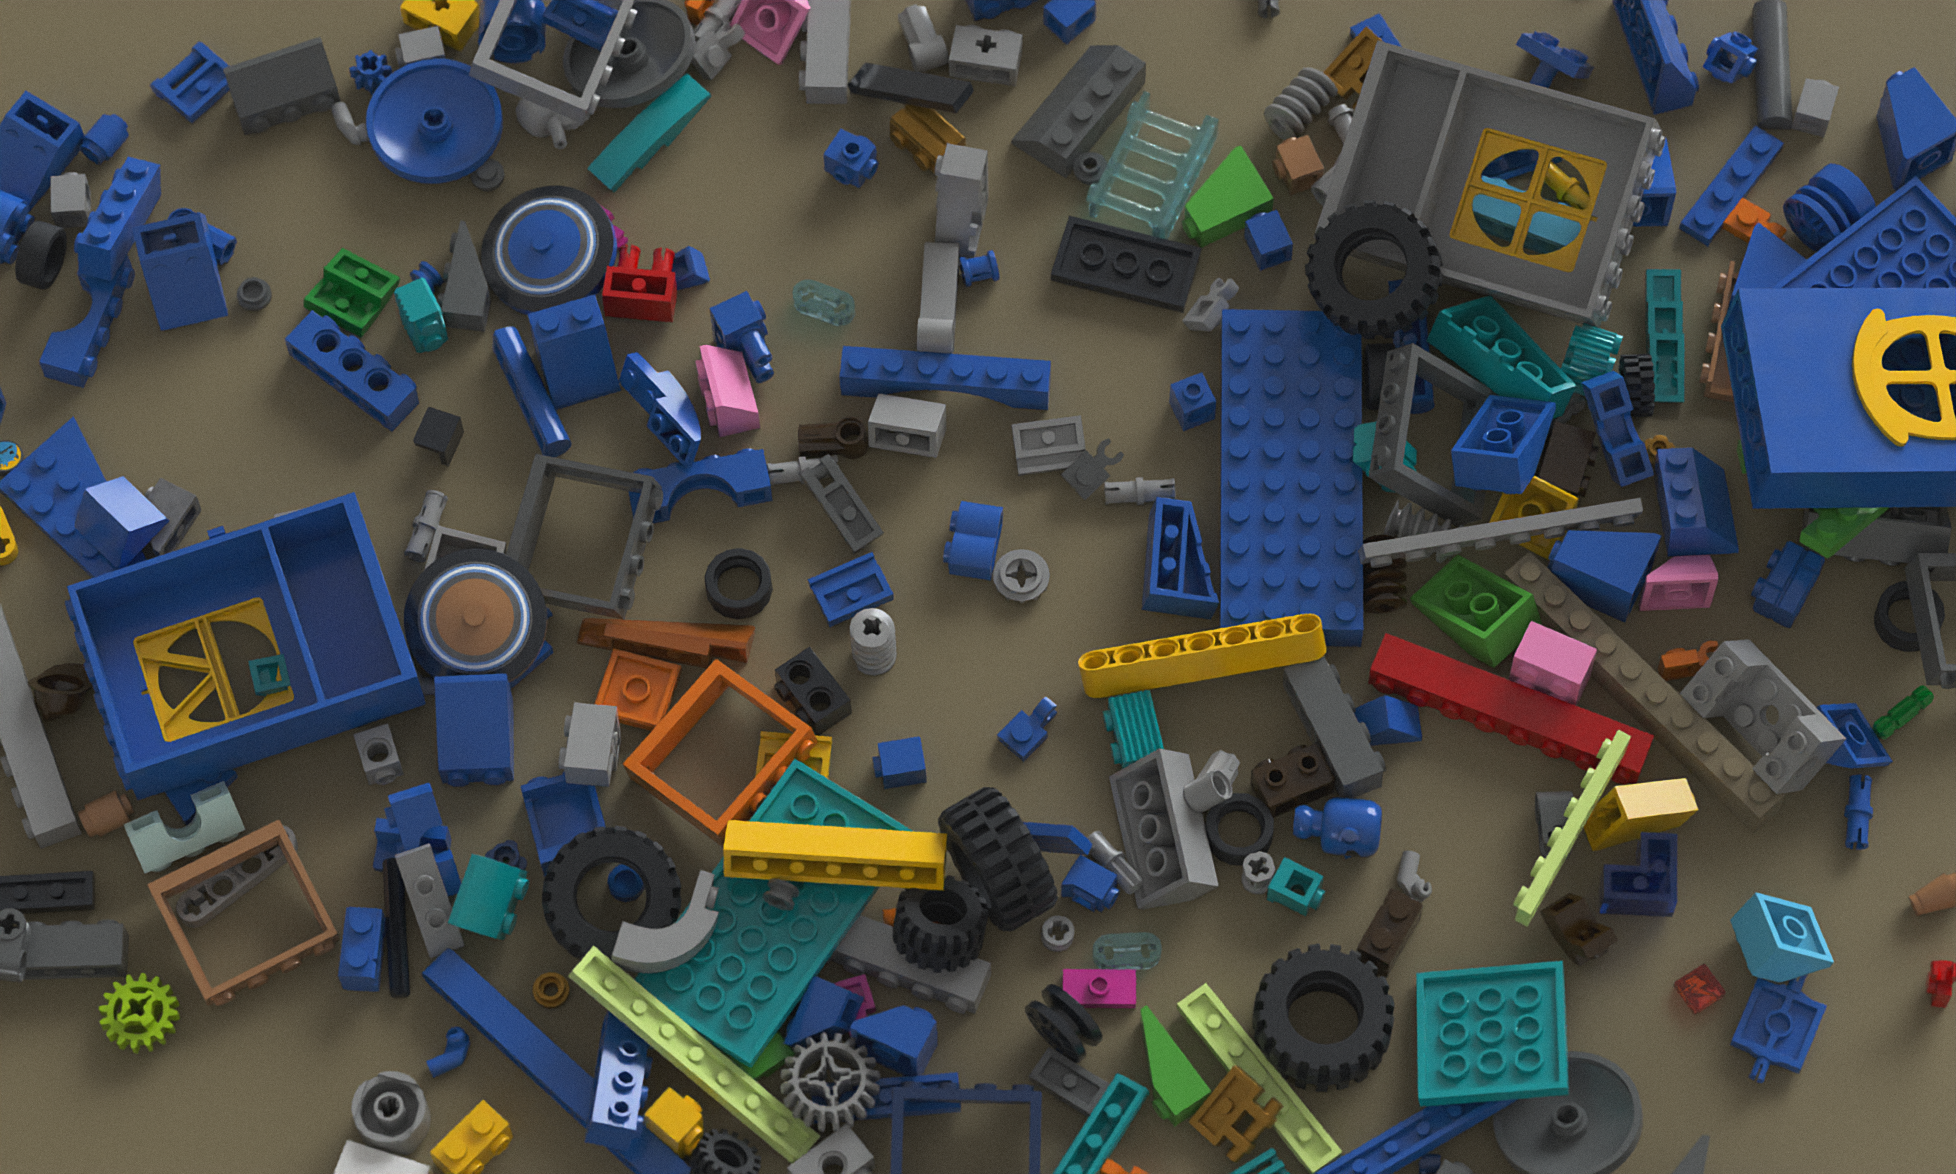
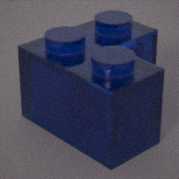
(1649, 885)

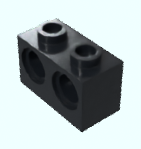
(819, 688)

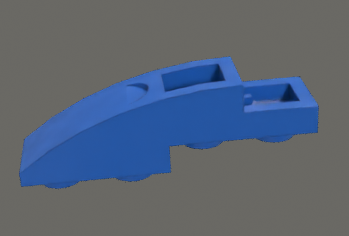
(669, 407)

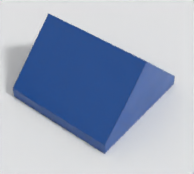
(118, 520)

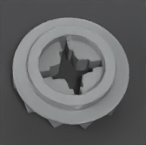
(1033, 566)

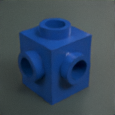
(1722, 63)
(851, 159)

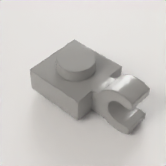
(712, 50)

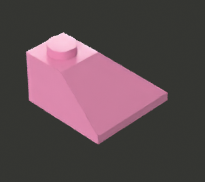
(771, 24)
(1680, 584)

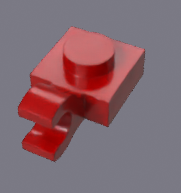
(1940, 982)

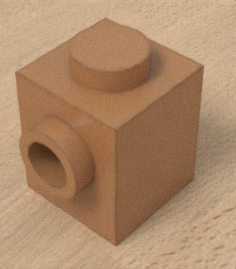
(1297, 164)

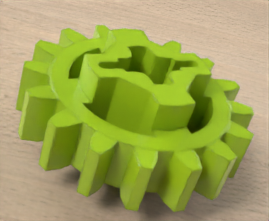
(148, 1003)

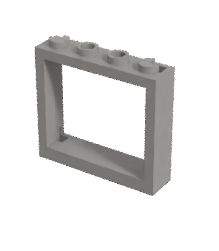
(537, 91)

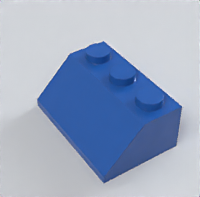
(1693, 504)

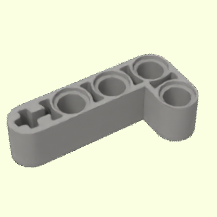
(938, 298)

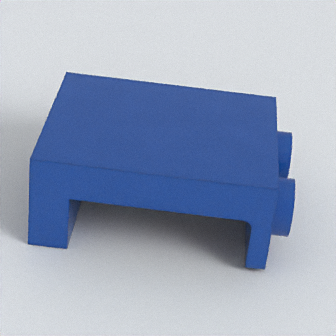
(559, 813)

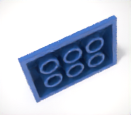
(1657, 53)

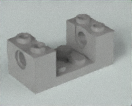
(1740, 687)

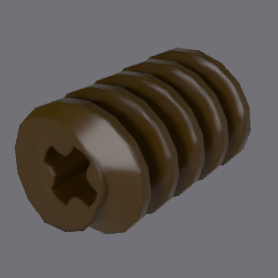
(1383, 584)

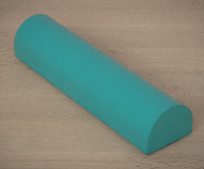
(1104, 1127)

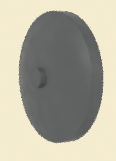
(650, 62)
(1576, 1132)

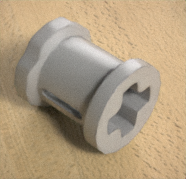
(1253, 864)

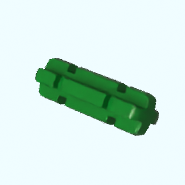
(1903, 712)

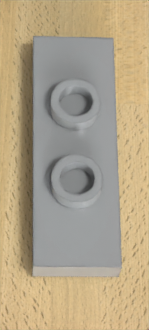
(429, 899)

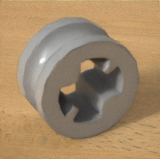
(1051, 943)

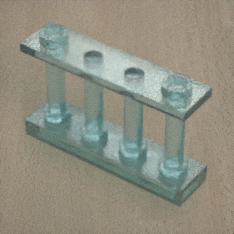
(1174, 192)

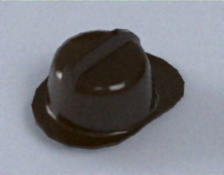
(60, 690)

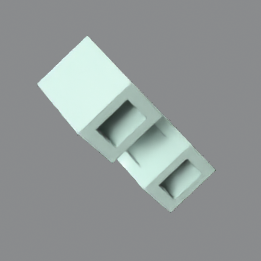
(160, 845)

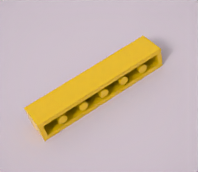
(835, 855)

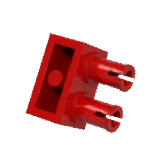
(641, 292)

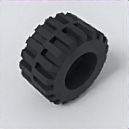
(937, 944)

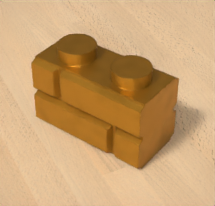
(923, 134)

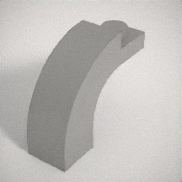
(666, 948)

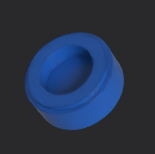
(625, 884)

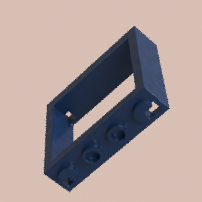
(951, 1093)

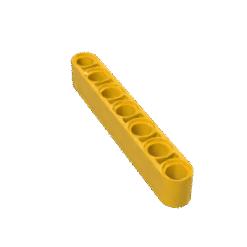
(1202, 655)

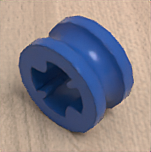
(429, 273)

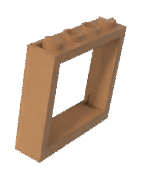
(218, 862)

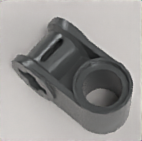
(1549, 814)
(14, 945)

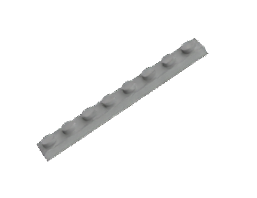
(1486, 535)

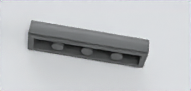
(1772, 65)

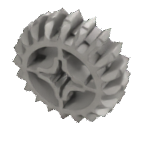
(815, 1083)

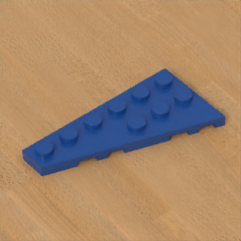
(50, 491)

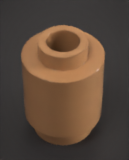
(106, 814)

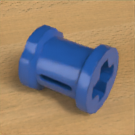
(979, 268)

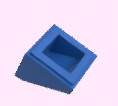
(689, 268)

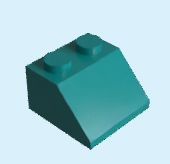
(489, 897)

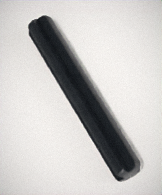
(396, 929)

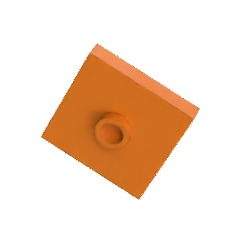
(639, 688)

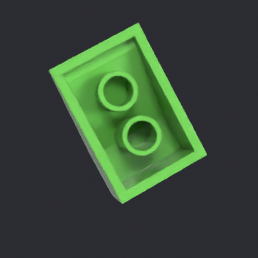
(1477, 609)

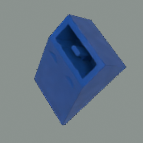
(34, 146)
(180, 270)

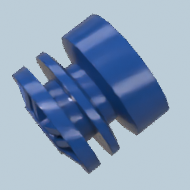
(1827, 206)

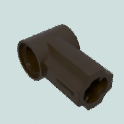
(829, 438)

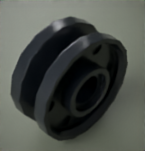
(1063, 1023)

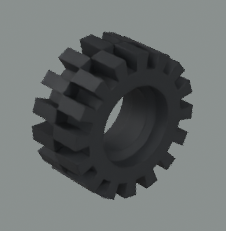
(1639, 380)
(719, 1147)

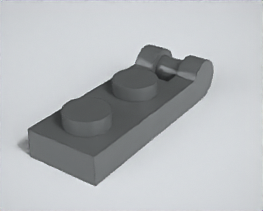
(842, 504)

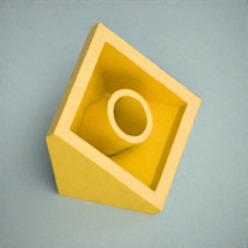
(1536, 499)

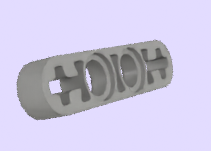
(241, 882)

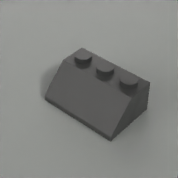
(282, 86)

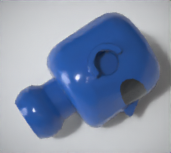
(1345, 826)

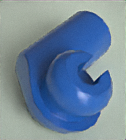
(454, 1053)

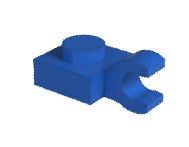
(1026, 732)

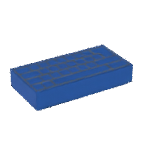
(1059, 838)

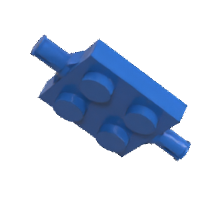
(1778, 1026)

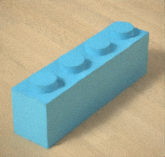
(1500, 219)

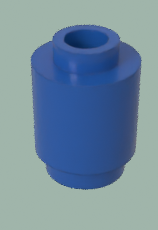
(104, 138)

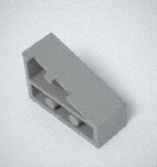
(961, 197)

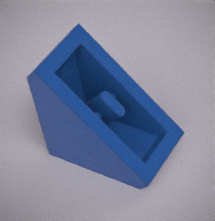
(1390, 721)

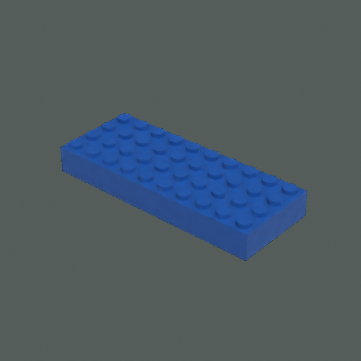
(1290, 472)

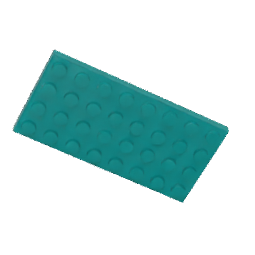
(762, 955)

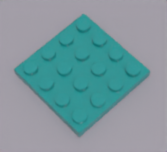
(1491, 1034)

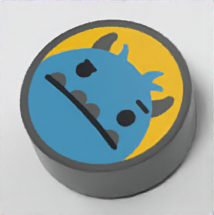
(10, 456)

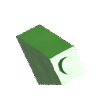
(1226, 200)

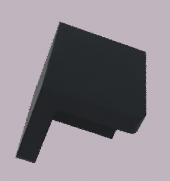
(439, 433)

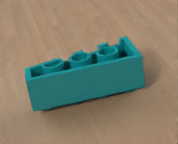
(1499, 353)

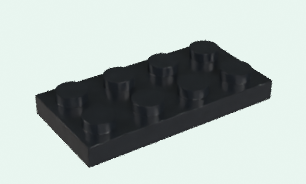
(1126, 264)

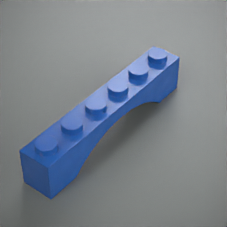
(889, 371)

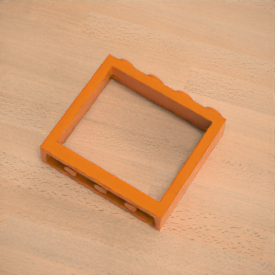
(681, 720)

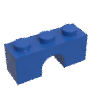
(1611, 415)
(413, 814)

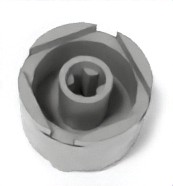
(381, 1096)

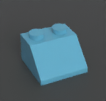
(1780, 938)

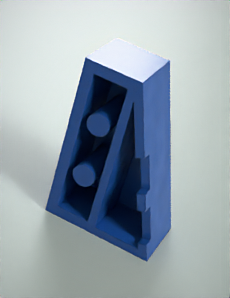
(1175, 563)

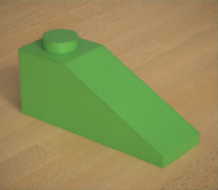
(1174, 1082)

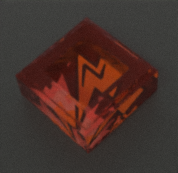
(1699, 989)

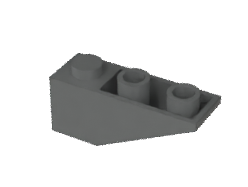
(466, 293)

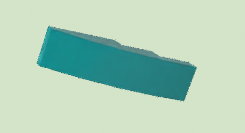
(649, 131)
(1665, 333)

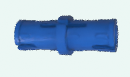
(1858, 812)

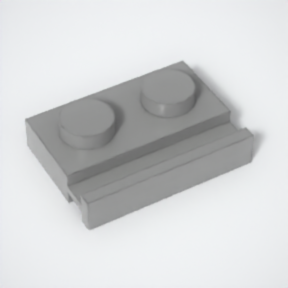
(1047, 444)

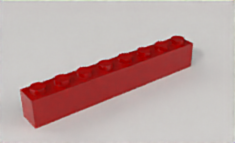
(1503, 707)

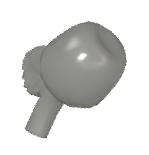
(544, 122)

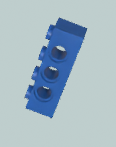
(385, 406)

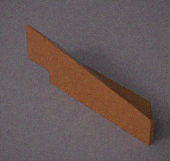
(670, 641)

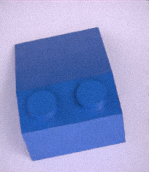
(1502, 444)

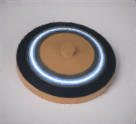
(475, 616)

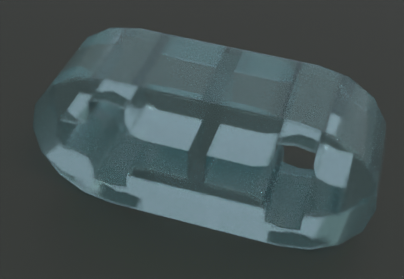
(823, 303)
(1127, 942)

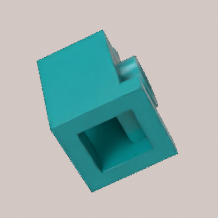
(1295, 876)

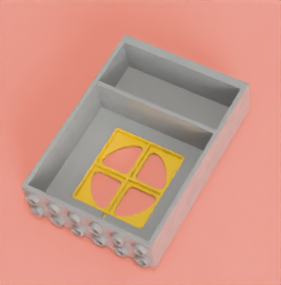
(1433, 128)

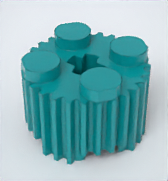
(1590, 354)

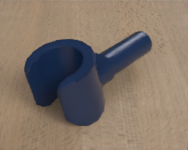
(1429, 1164)

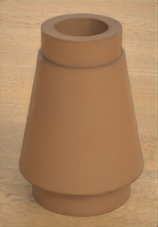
(1935, 896)

